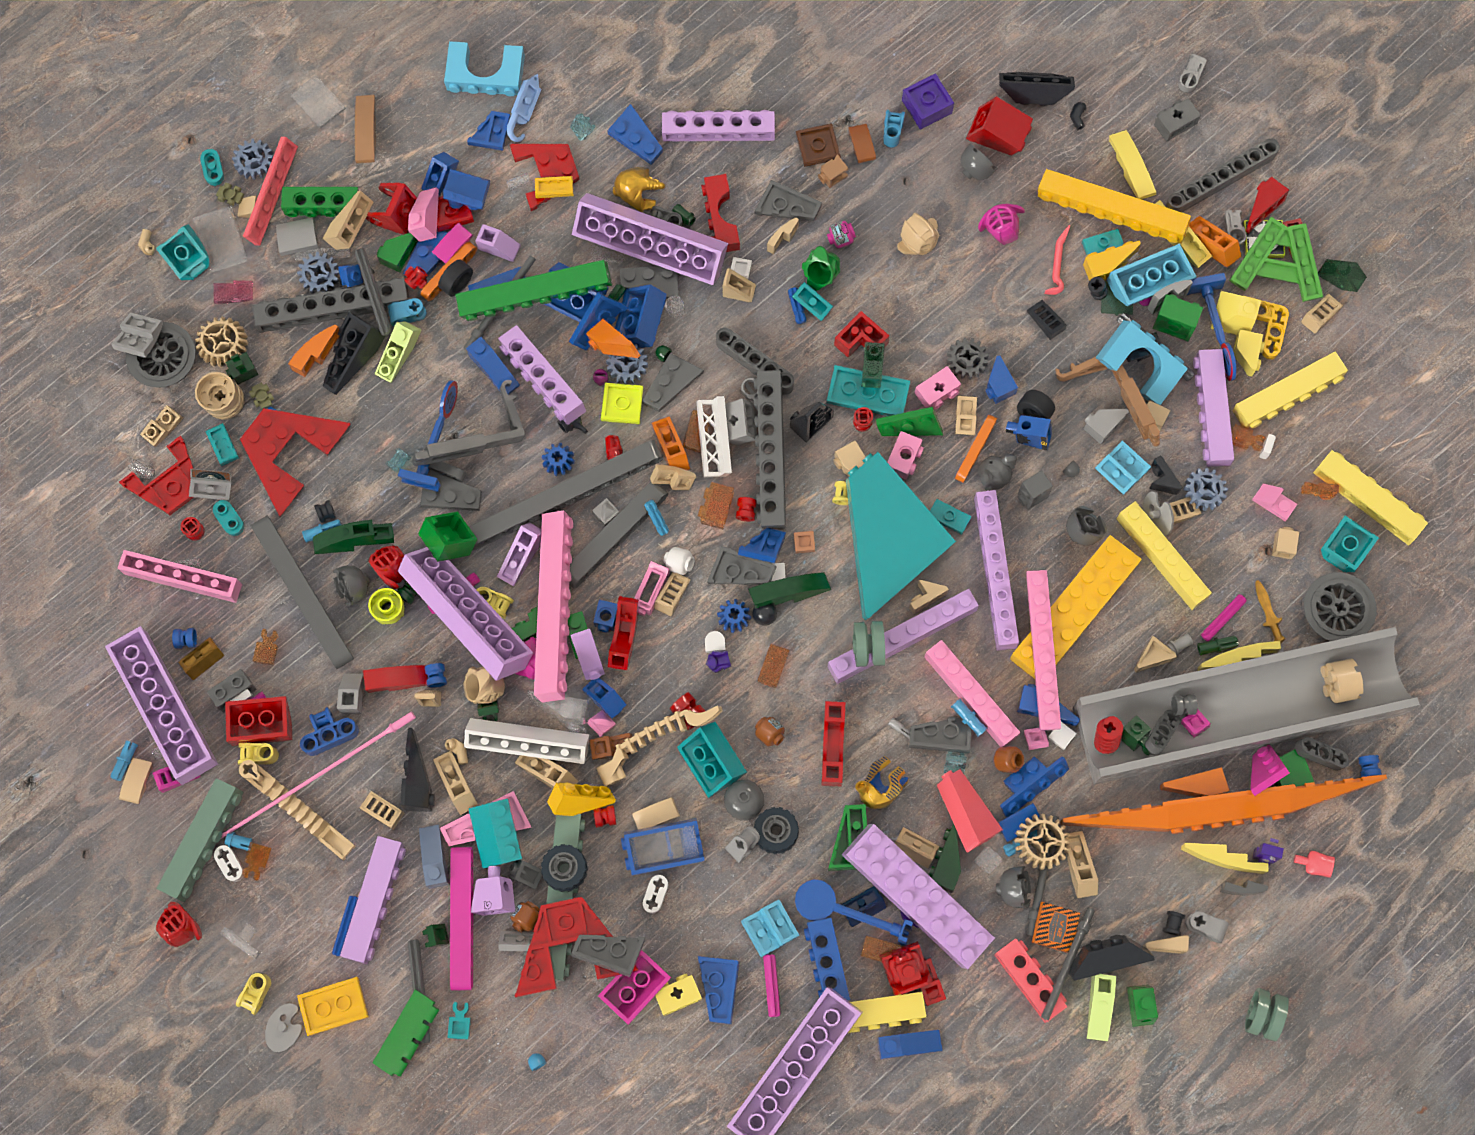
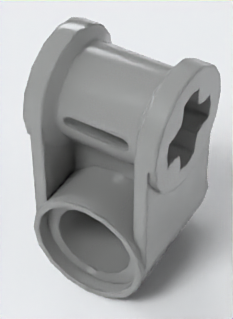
(743, 844)
(1211, 927)

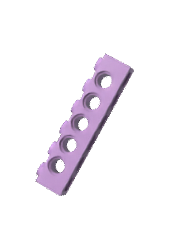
(726, 132)
(516, 339)

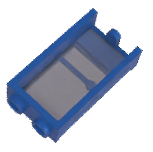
(663, 846)

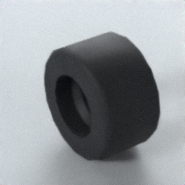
(1036, 404)

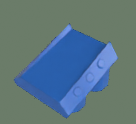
(465, 190)

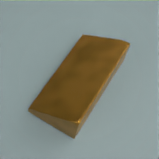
(201, 658)

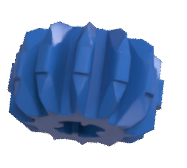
(551, 455)
(726, 618)

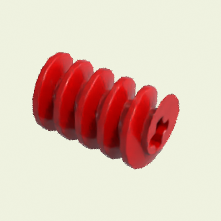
(1108, 735)

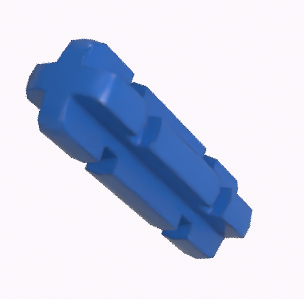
(798, 309)

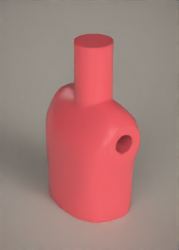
(1317, 863)

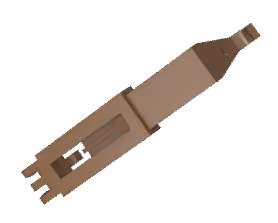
(1129, 393)

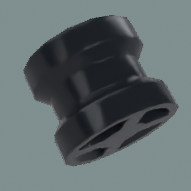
(325, 511)

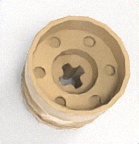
(213, 388)

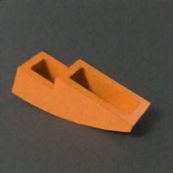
(314, 350)

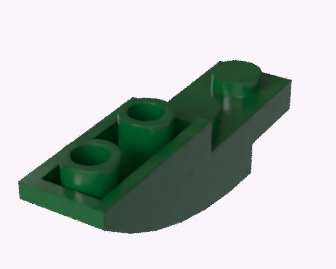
(346, 536)

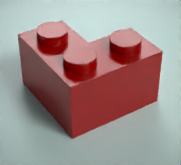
(857, 332)

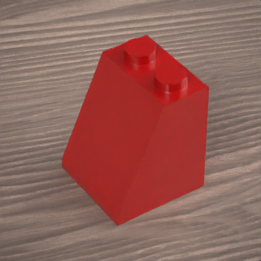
(1000, 127)

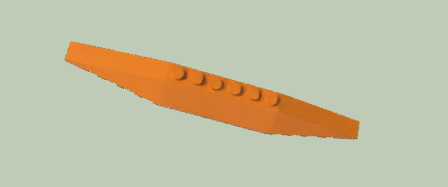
(1223, 808)

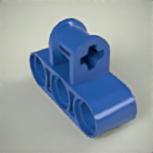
(323, 724)

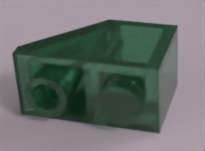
(1342, 274)
(872, 365)

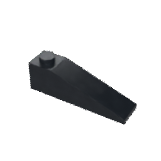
(355, 348)
(810, 420)
(415, 788)

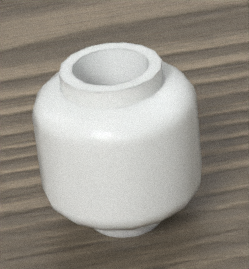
(679, 560)

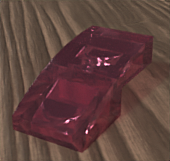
(233, 292)

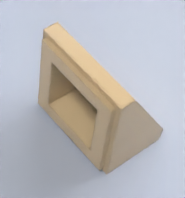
(246, 206)

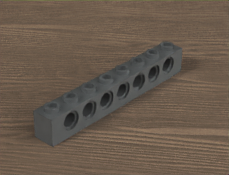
(322, 312)
(763, 381)

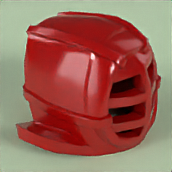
(386, 564)
(177, 926)

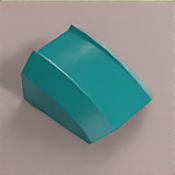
(185, 253)
(1348, 545)

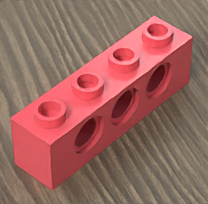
(1019, 976)

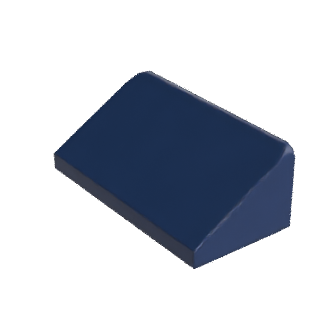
(867, 902)

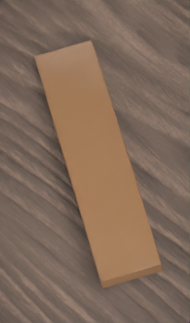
(365, 129)

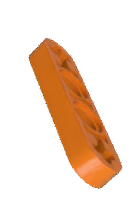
(465, 253)
(976, 448)

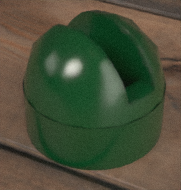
(663, 352)

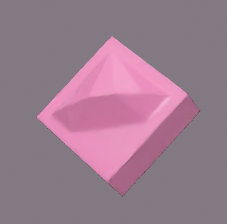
(601, 723)
(1036, 738)

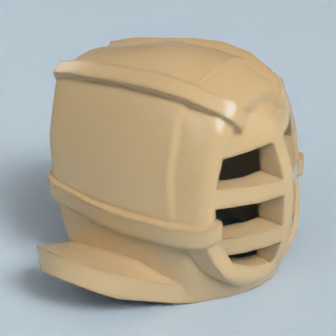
(918, 233)
(481, 686)

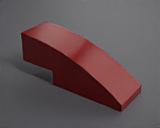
(394, 678)

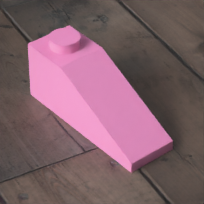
(423, 215)

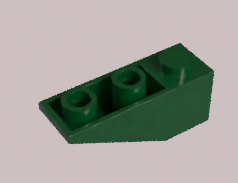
(948, 865)

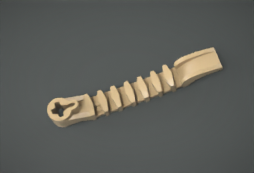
(613, 772)
(296, 808)

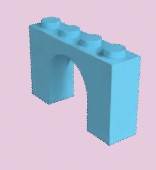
(505, 81)
(1166, 367)

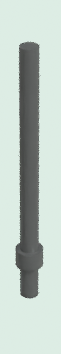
(477, 333)
(1032, 916)
(1082, 928)

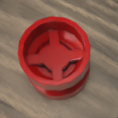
(863, 423)
(746, 509)
(195, 532)
(605, 816)

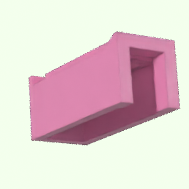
(644, 607)

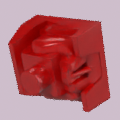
(905, 969)

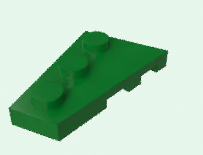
(915, 423)

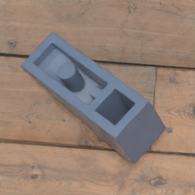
(433, 857)

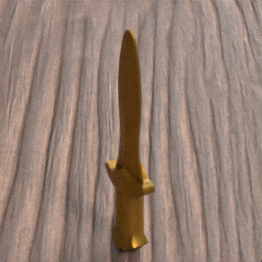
(1271, 619)

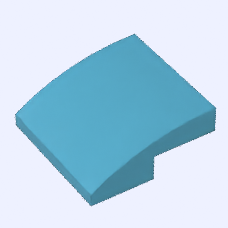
(1123, 467)
(770, 928)

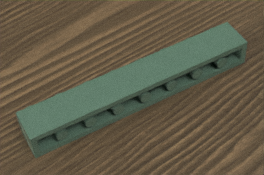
(567, 832)

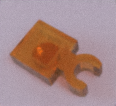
(1243, 437)
(1324, 490)
(266, 651)
(256, 857)

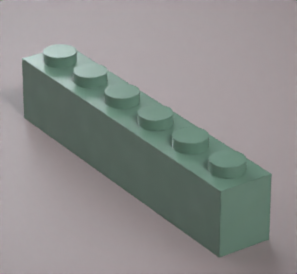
(200, 840)

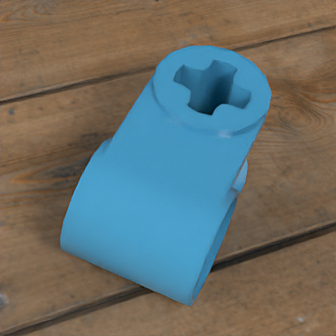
(893, 125)
(406, 311)

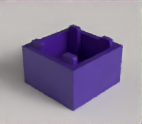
(927, 101)

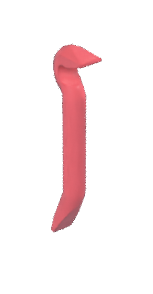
(1057, 264)

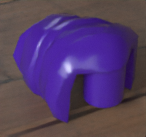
(718, 661)

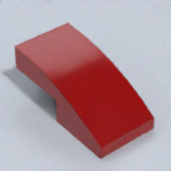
(933, 992)

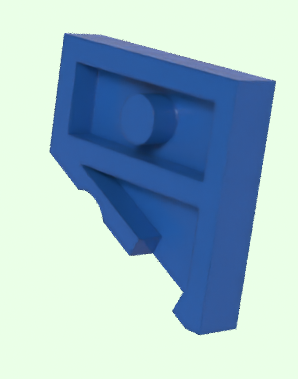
(491, 132)
(764, 546)

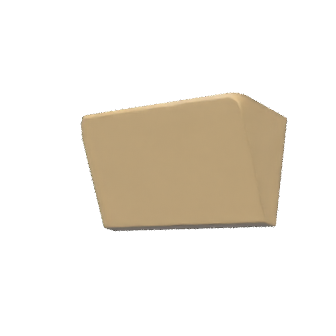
(916, 847)

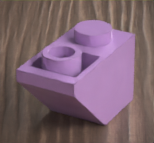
(497, 243)

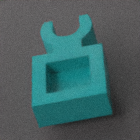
(459, 1025)

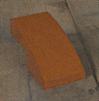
(862, 143)
(605, 746)

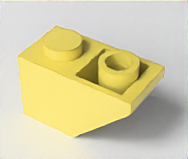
(1247, 350)

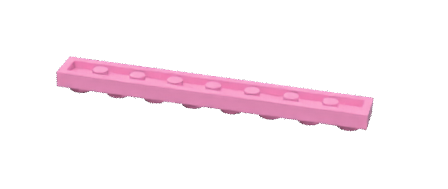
(1043, 650)

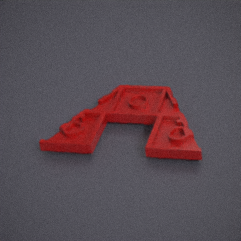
(270, 435)
(558, 925)

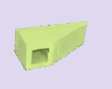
(397, 350)
(1101, 1006)

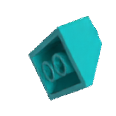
(711, 759)
(495, 833)

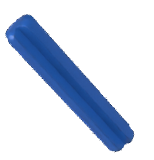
(344, 926)

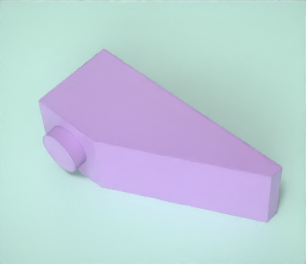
(520, 554)
(587, 654)

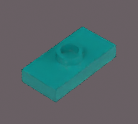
(1101, 242)
(222, 444)
(950, 516)

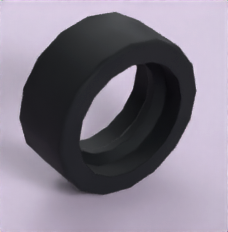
(455, 277)

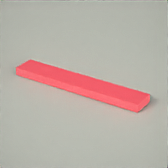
(270, 191)

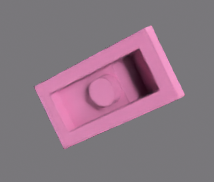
(1275, 502)

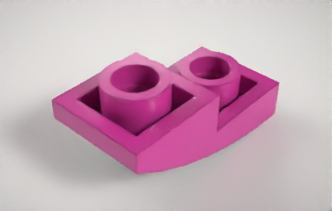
(452, 242)

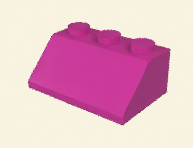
(631, 994)

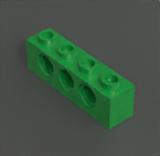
(313, 195)

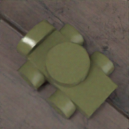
(232, 196)
(262, 398)

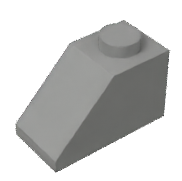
(1104, 423)

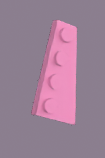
(462, 831)

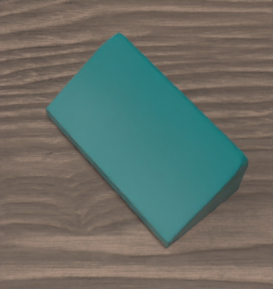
(812, 301)

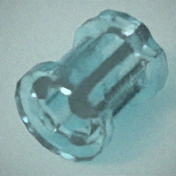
(398, 460)

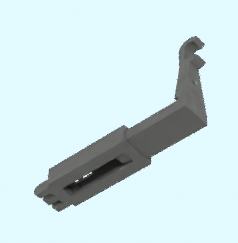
(475, 443)

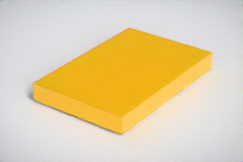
(332, 1006)

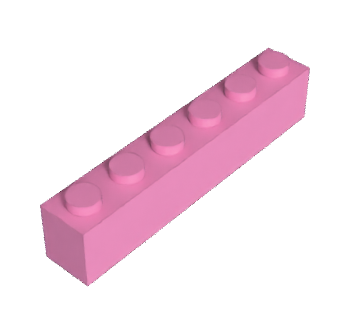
(180, 576)
(971, 693)

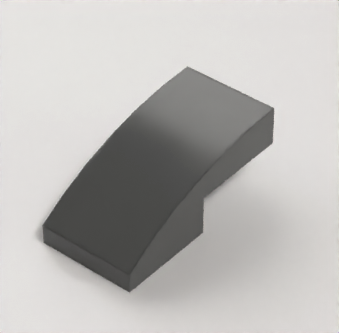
(1249, 888)

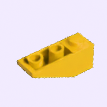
(1111, 259)
(575, 799)

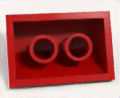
(258, 721)

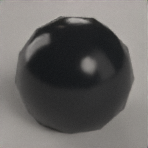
(765, 615)

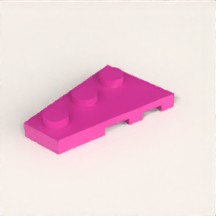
(1266, 769)

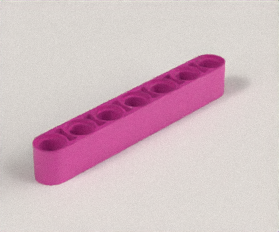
(461, 918)

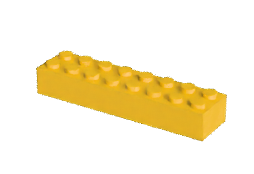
(1082, 600)

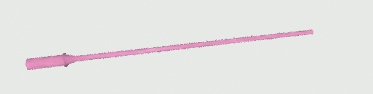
(392, 728)

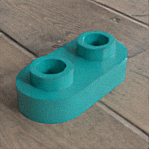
(212, 168)
(227, 517)

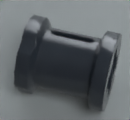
(1098, 288)
(1173, 923)

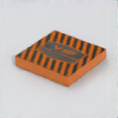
(1055, 927)

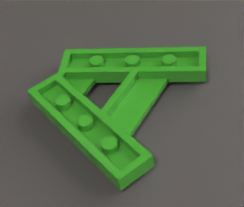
(1301, 271)

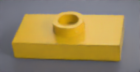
(554, 187)

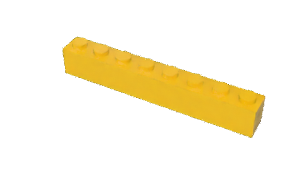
(1114, 206)

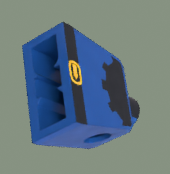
(1031, 431)

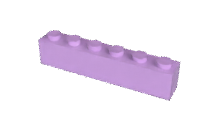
(1214, 408)
(372, 900)

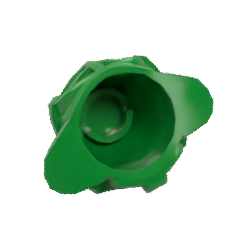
(821, 268)

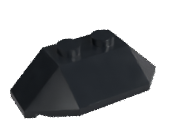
(1036, 87)
(1108, 956)

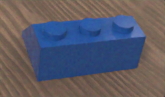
(576, 305)
(643, 316)

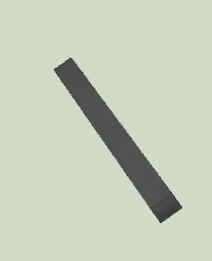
(566, 493)

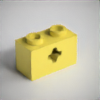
(689, 996)

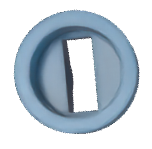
(536, 1061)

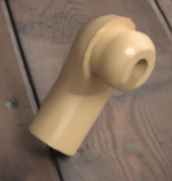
(144, 243)
(458, 748)

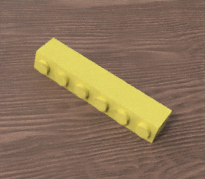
(1290, 390)
(1371, 498)
(1163, 555)

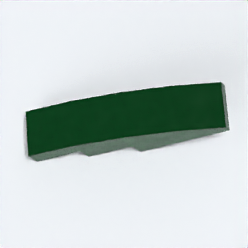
(790, 588)

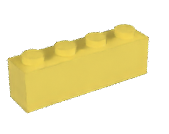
(890, 1011)

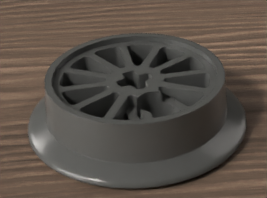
(174, 336)
(1357, 589)

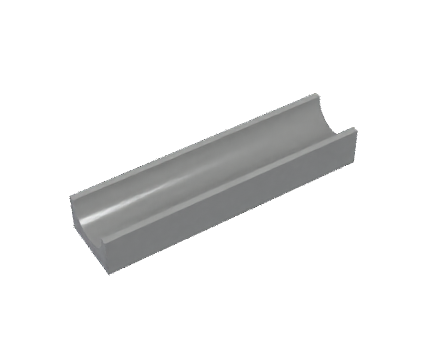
(1248, 704)

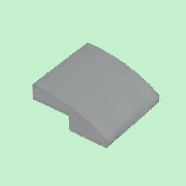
(296, 236)
(1179, 289)
(137, 335)

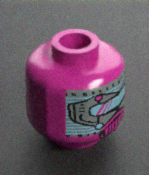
(841, 234)

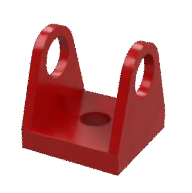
(397, 213)

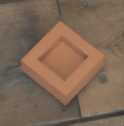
(804, 542)

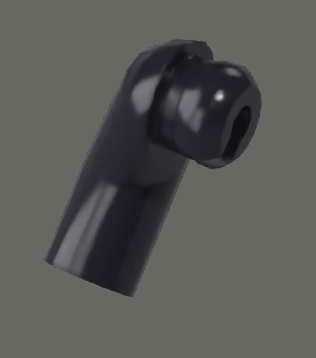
(1076, 113)

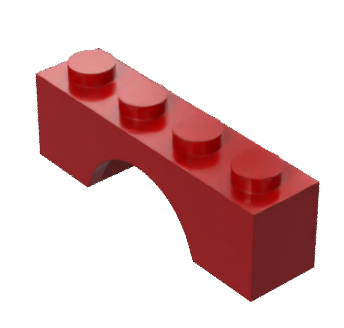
(717, 192)
(833, 743)

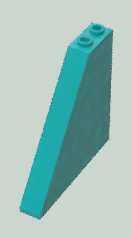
(890, 532)

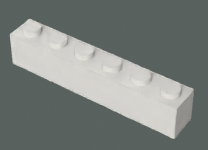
(526, 741)

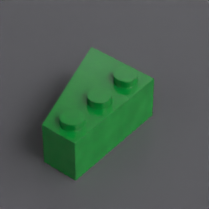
(851, 825)

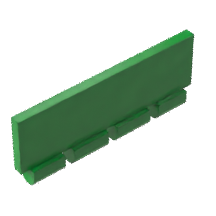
(401, 1038)

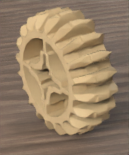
(224, 328)
(1025, 842)

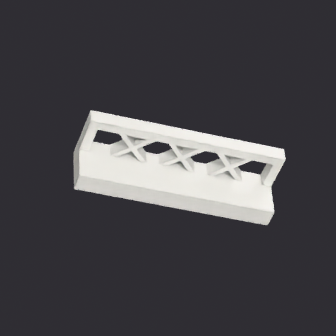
(721, 437)

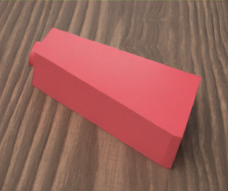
(967, 810)

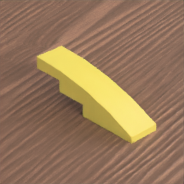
(1132, 164)
(1192, 247)
(1241, 654)
(1218, 855)

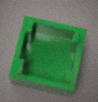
(1177, 317)
(447, 536)

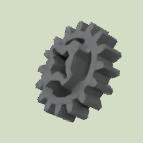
(973, 352)

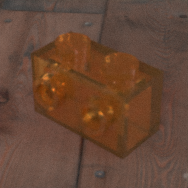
(716, 506)

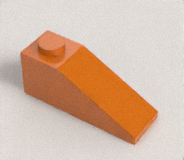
(1220, 244)
(610, 341)
(670, 443)
(1199, 785)

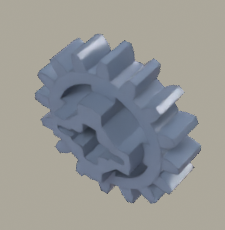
(253, 159)
(320, 265)
(634, 365)
(1209, 497)

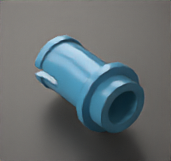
(237, 841)

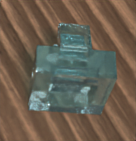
(581, 126)
(955, 762)

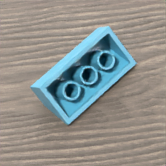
(1149, 275)

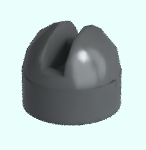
(1072, 469)

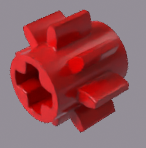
(416, 277)

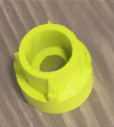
(381, 597)

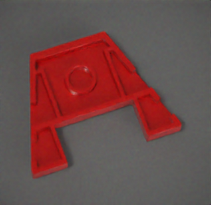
(551, 161)
(170, 488)

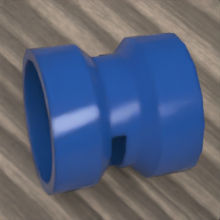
(184, 638)
(435, 675)
(1369, 765)

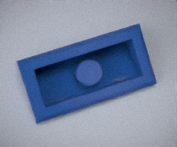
(1011, 823)

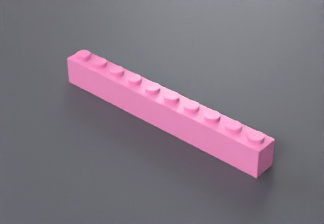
(553, 607)

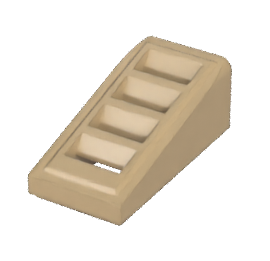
(1313, 321)
(1177, 504)
(666, 604)
(429, 698)
(392, 823)
(1169, 945)

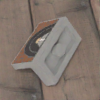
(209, 484)

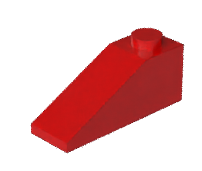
(1268, 199)

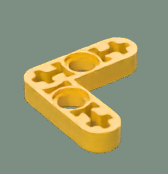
(1271, 316)

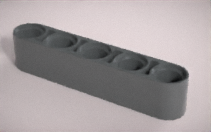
(750, 353)

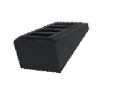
(1050, 333)

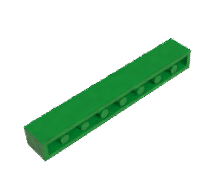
(534, 289)

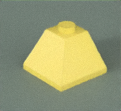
(1237, 312)

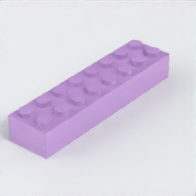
(649, 238)
(466, 613)
(161, 705)
(918, 896)
(796, 1066)

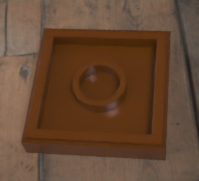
(817, 144)

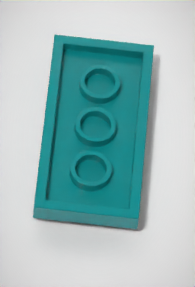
(847, 392)

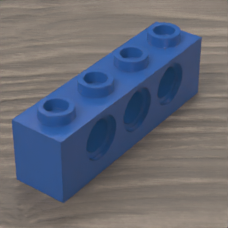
(825, 929)

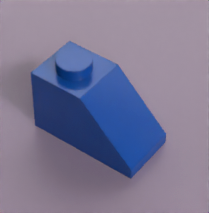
(439, 171)
(1001, 383)
(604, 697)

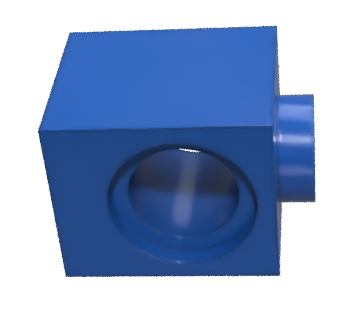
(605, 608)

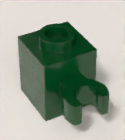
(241, 368)
(1135, 734)

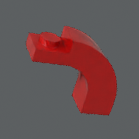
(624, 633)

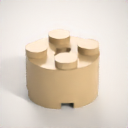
(1342, 681)

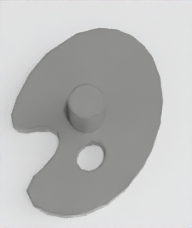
(1162, 515)
(282, 1034)

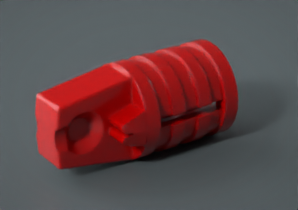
(613, 446)

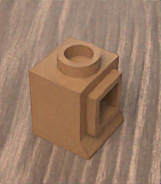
(833, 172)

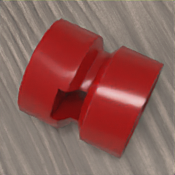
(687, 702)

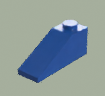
(491, 364)
(1029, 706)
(909, 1044)

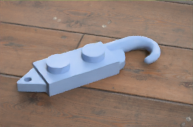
(523, 106)

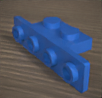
(1030, 781)

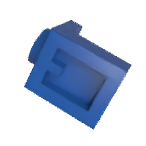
(350, 275)

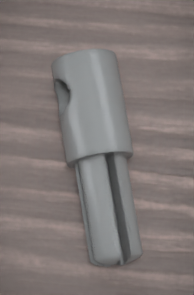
(898, 727)

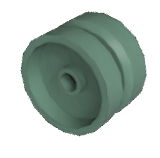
(868, 644)
(1266, 1014)

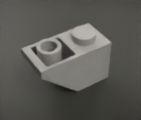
(351, 694)

